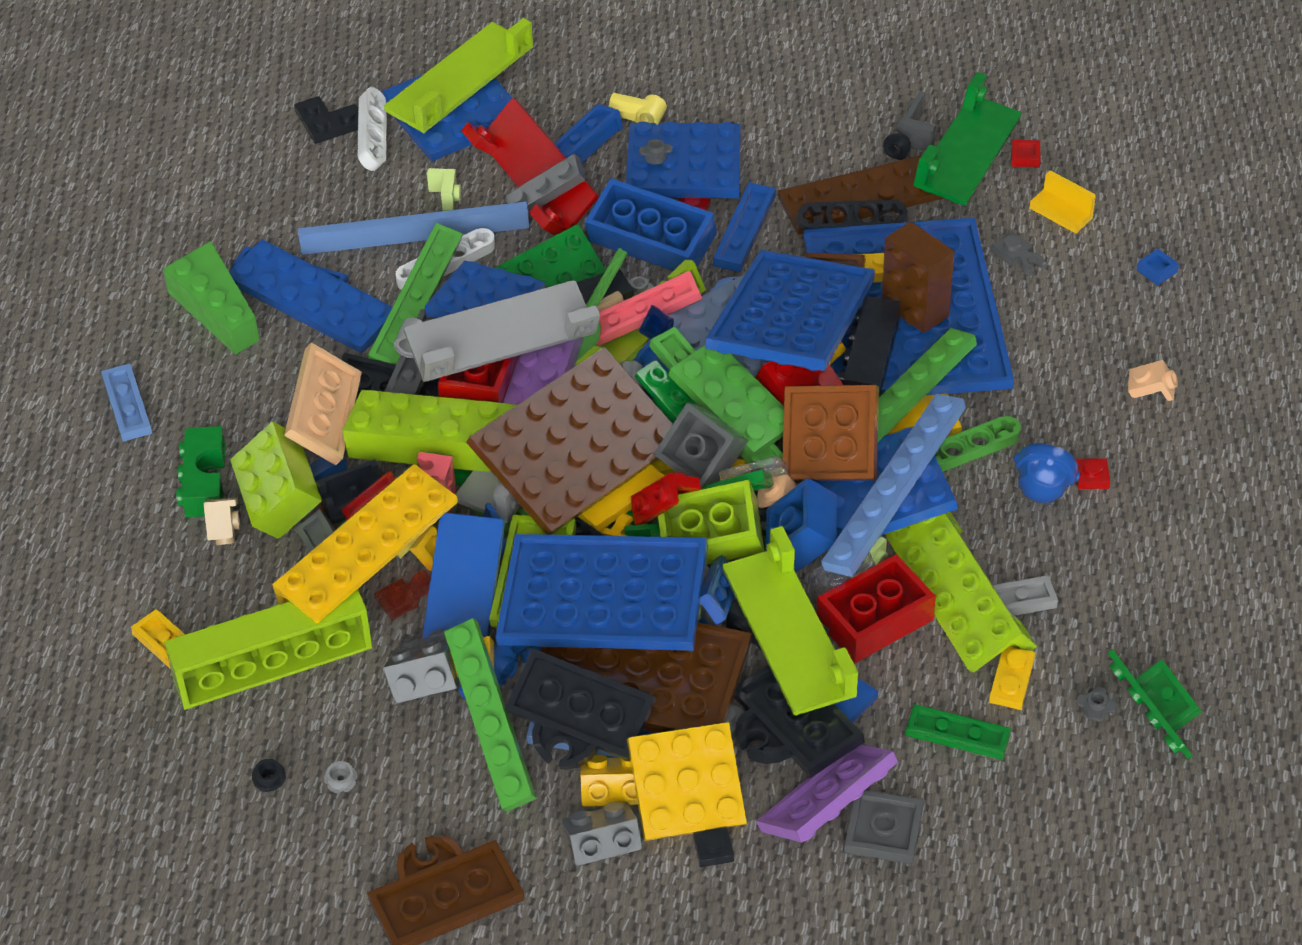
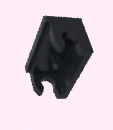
(344, 487)

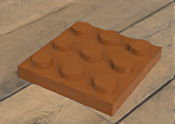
(831, 432)

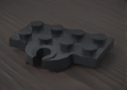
(577, 710)
(809, 738)

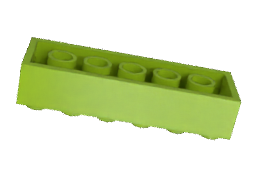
(402, 425)
(263, 649)

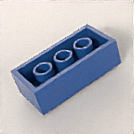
(650, 226)

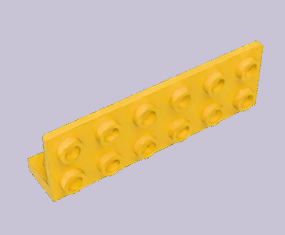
(364, 544)

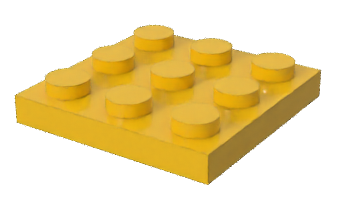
(686, 781)

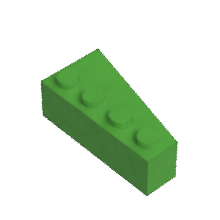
(212, 297)

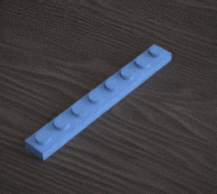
(893, 485)

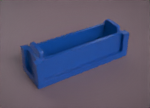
(590, 132)

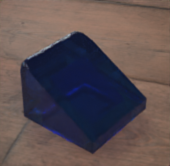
(656, 323)

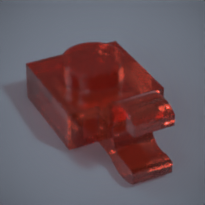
(402, 597)

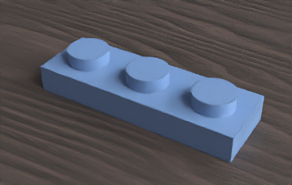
(126, 402)

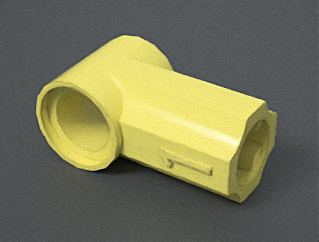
(639, 110)

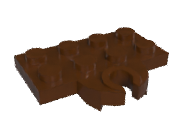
(444, 891)

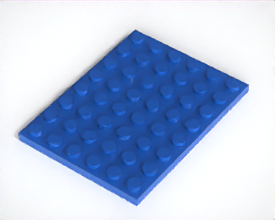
(970, 311)

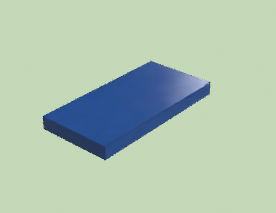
(464, 572)

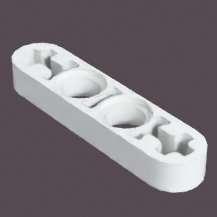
(372, 129)
(474, 245)

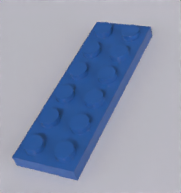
(311, 295)

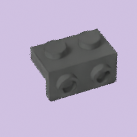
(602, 833)

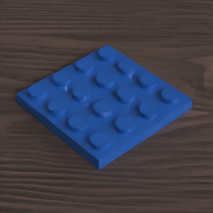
(446, 135)
(701, 163)
(926, 499)

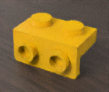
(607, 781)

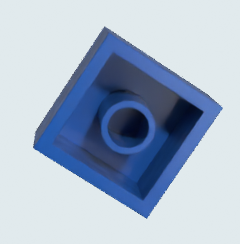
(808, 519)

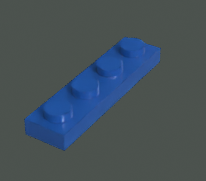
(744, 227)

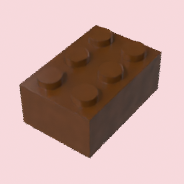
(918, 275)

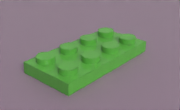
(732, 395)

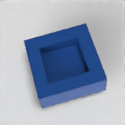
(1157, 267)

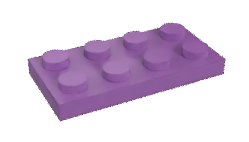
(540, 368)
(826, 794)

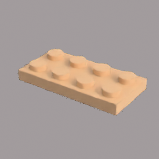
(322, 403)

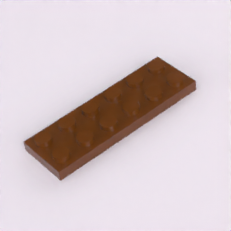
(881, 182)

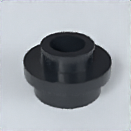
(901, 141)
(268, 767)

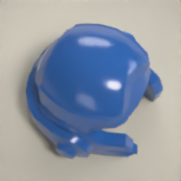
(1045, 471)

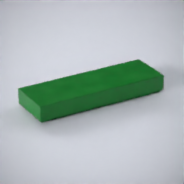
(958, 731)

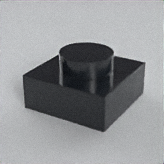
(713, 847)

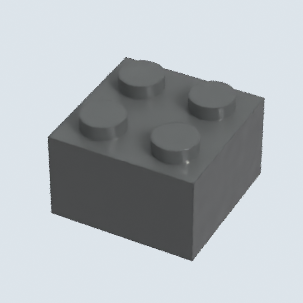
(700, 445)

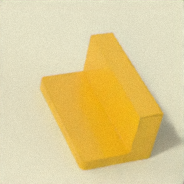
(1064, 202)

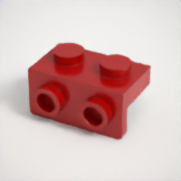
(661, 496)

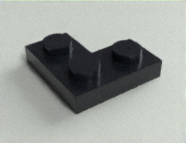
(324, 124)

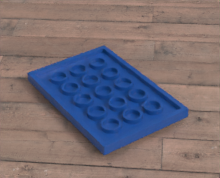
(790, 310)
(603, 592)

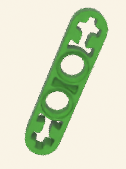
(972, 451)

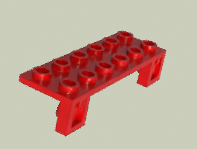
(524, 154)

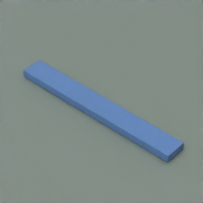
(410, 227)

